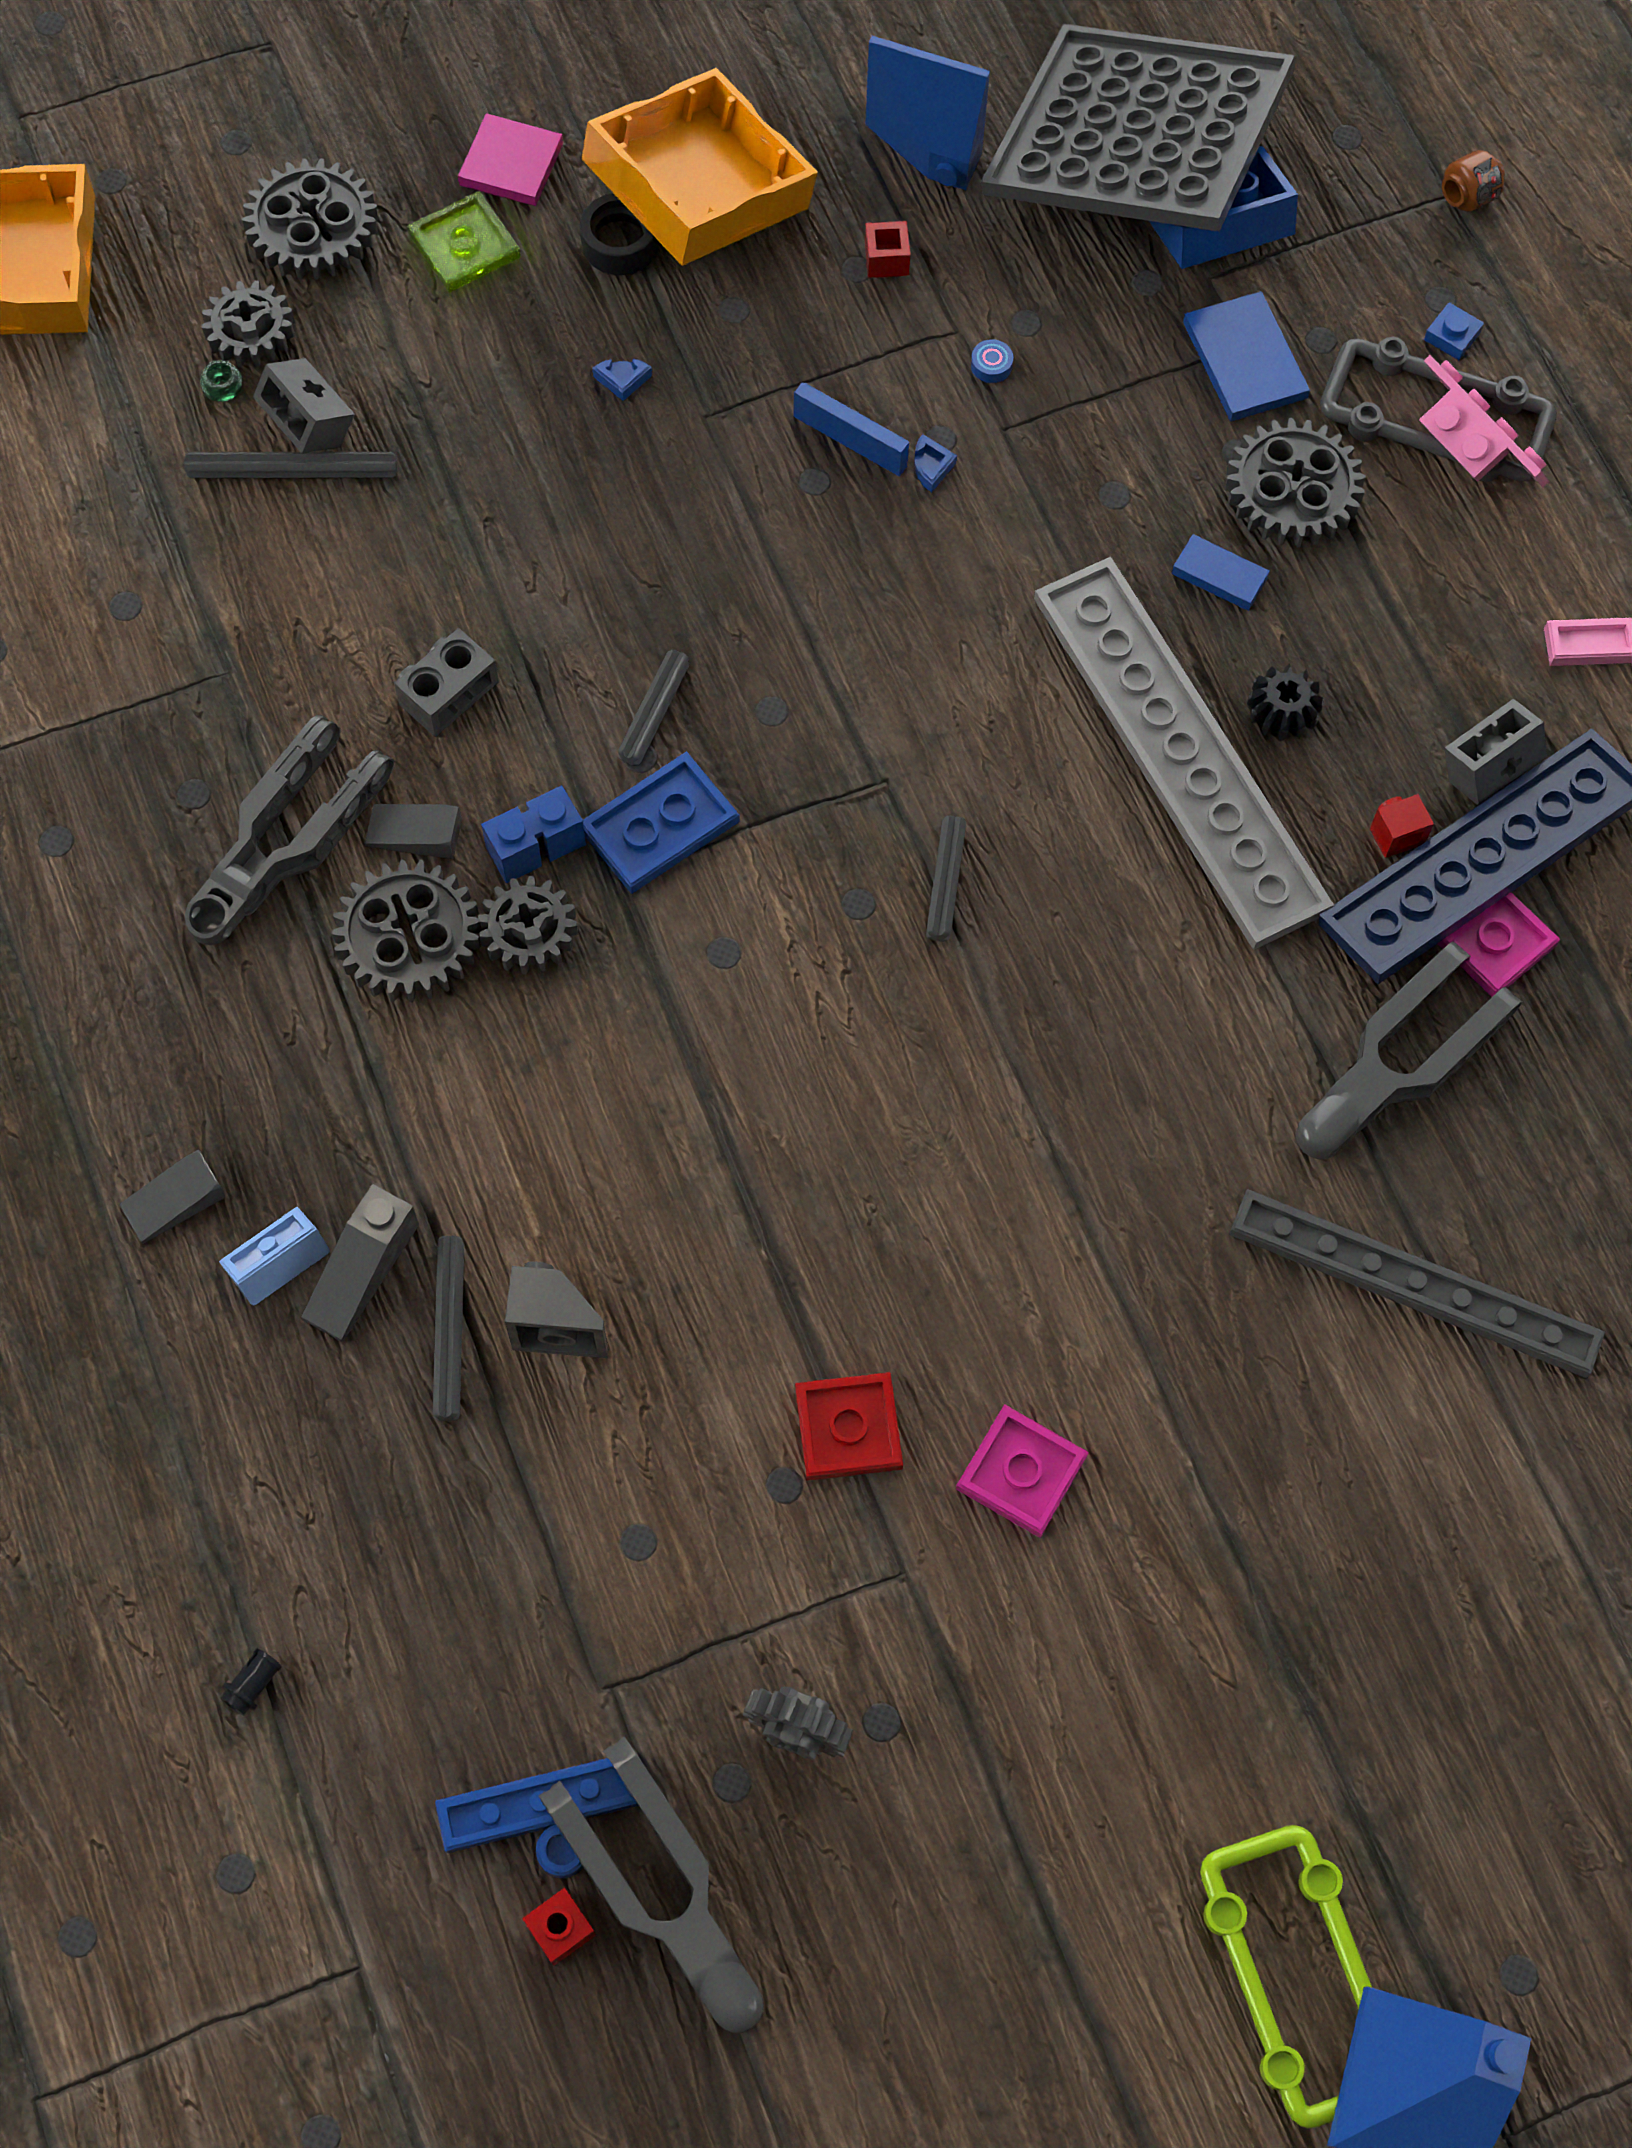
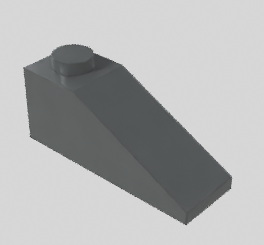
(360, 1261)

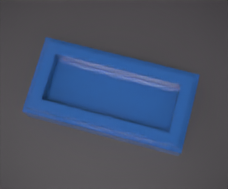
(1220, 572)

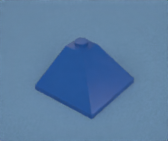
(927, 109)
(1425, 2077)

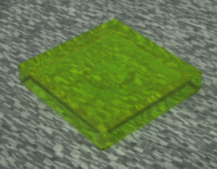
(464, 241)

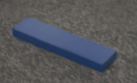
(517, 1810)

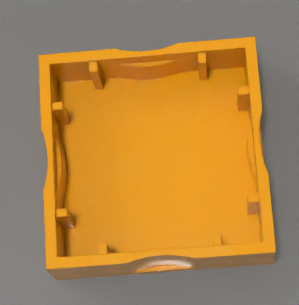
(698, 166)
(45, 249)

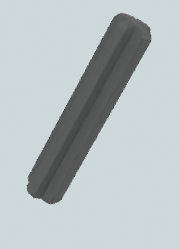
(653, 707)
(946, 878)

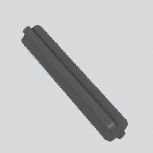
(448, 1328)

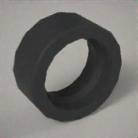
(614, 259)

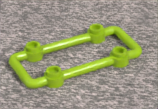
(1227, 1914)

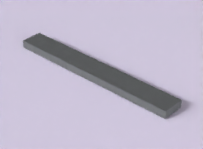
(1417, 1283)

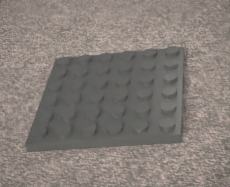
(1139, 126)

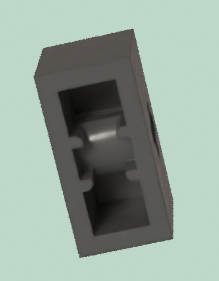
(303, 405)
(1496, 752)

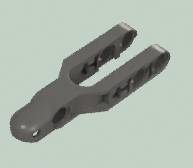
(245, 874)
(1372, 1086)
(694, 1936)

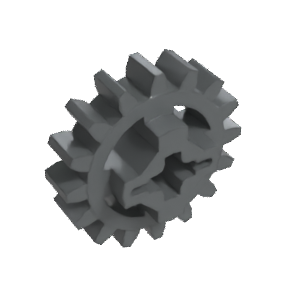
(248, 323)
(528, 904)
(798, 1722)

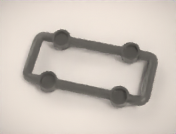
(1391, 358)

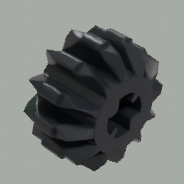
(1285, 702)

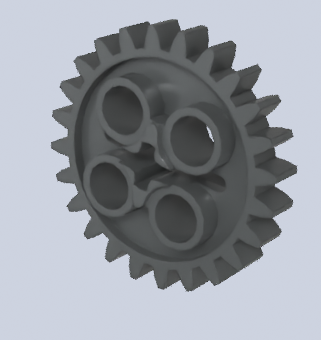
(292, 238)
(1294, 482)
(366, 943)

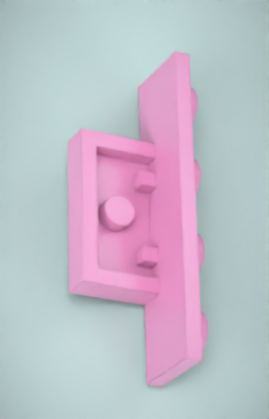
(1469, 432)

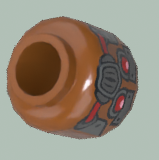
(1473, 180)

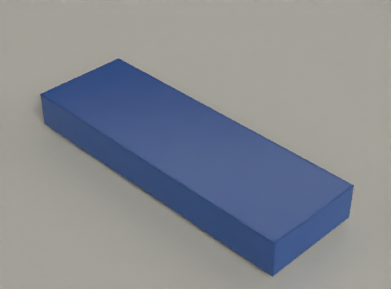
(851, 429)

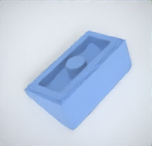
(275, 1256)

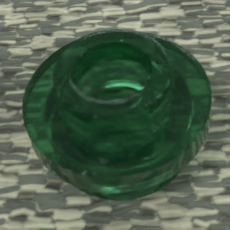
(217, 372)

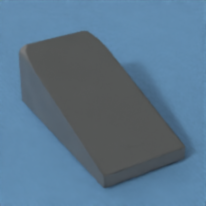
(415, 828)
(172, 1197)

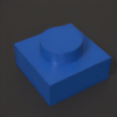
(1453, 331)

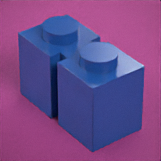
(513, 834)

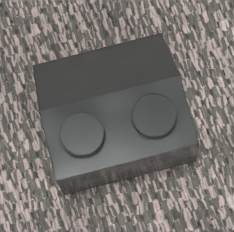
(551, 1314)

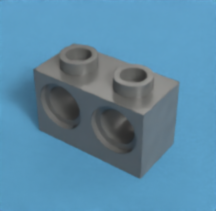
(454, 688)

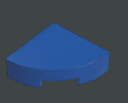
(622, 376)
(932, 462)

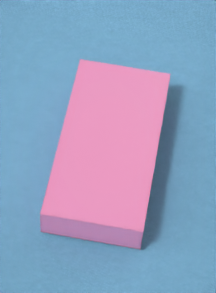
(1589, 641)

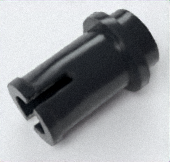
(250, 1682)

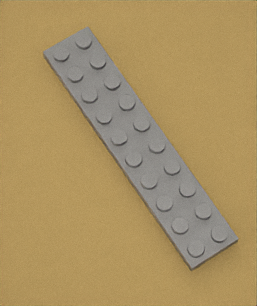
(1183, 753)

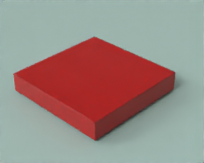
(848, 1426)

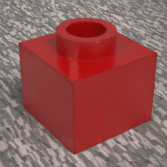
(887, 249)
(1401, 825)
(559, 1945)

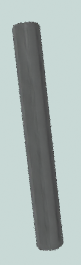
(290, 464)

